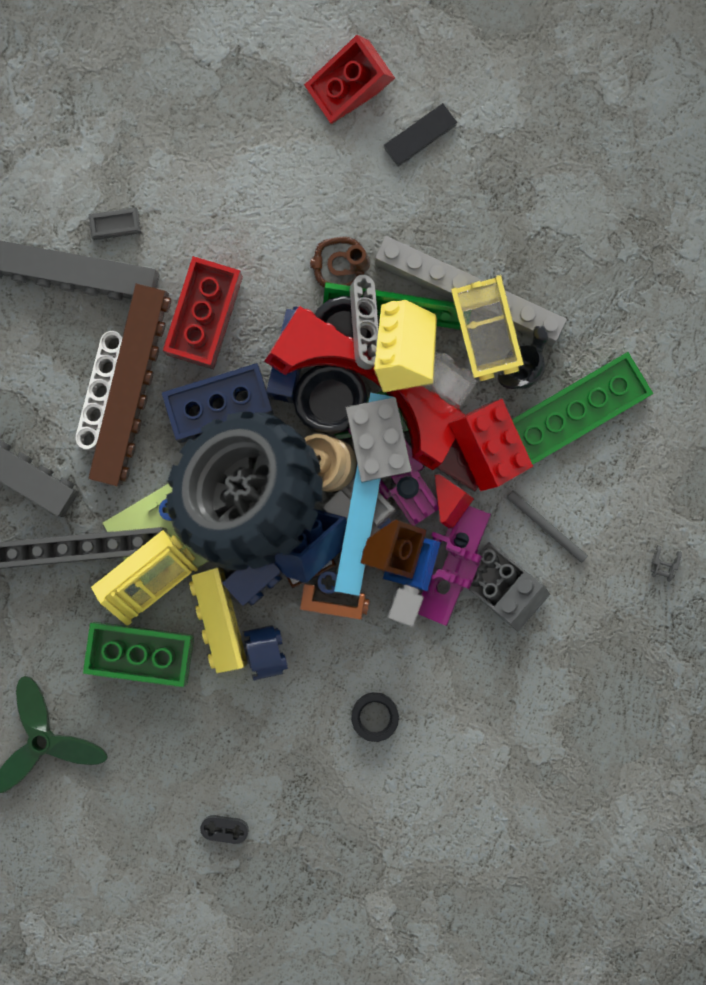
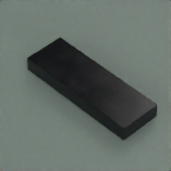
(420, 134)

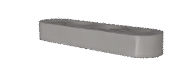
(364, 321)

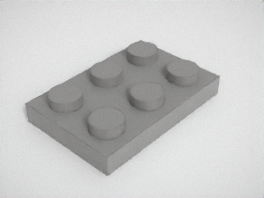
(378, 439)

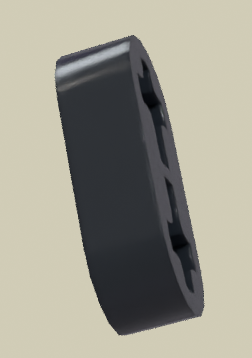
(223, 835)

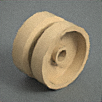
(335, 459)

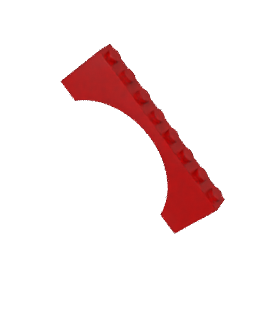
(313, 342)

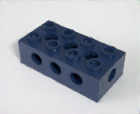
(205, 392)

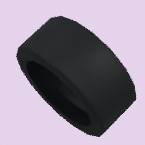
(380, 735)

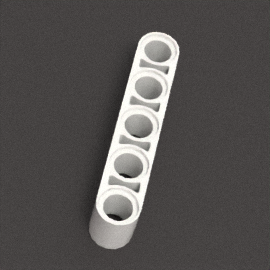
(97, 379)

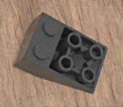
(507, 587)

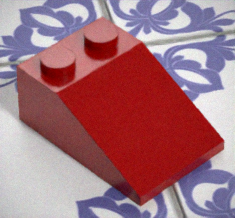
(349, 79)

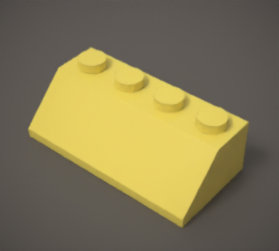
(405, 346)
(219, 621)

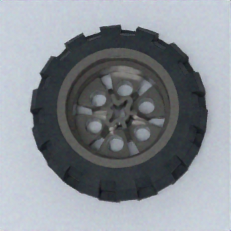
(220, 477)

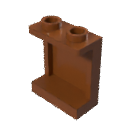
(309, 604)

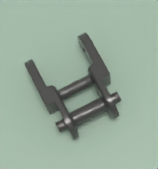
(673, 566)

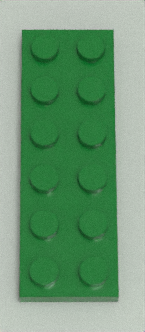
(581, 407)

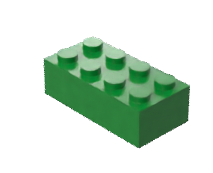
(138, 654)

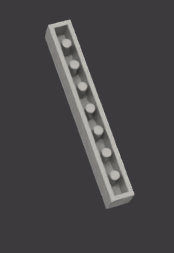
(442, 277)

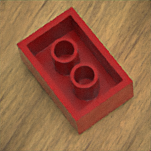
(491, 445)

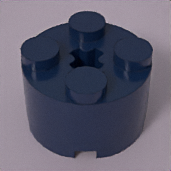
(264, 652)

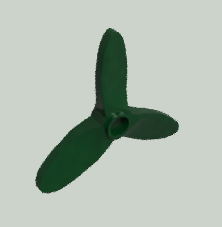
(35, 721)

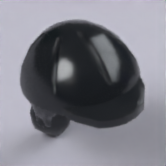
(533, 363)

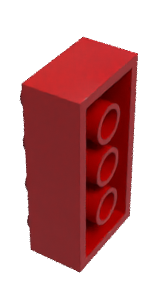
(203, 312)

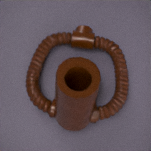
(355, 255)

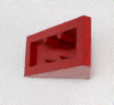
(451, 501)

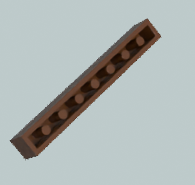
(129, 385)

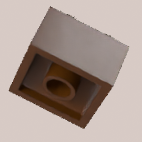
(394, 548)

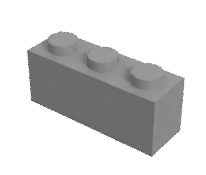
(405, 605)

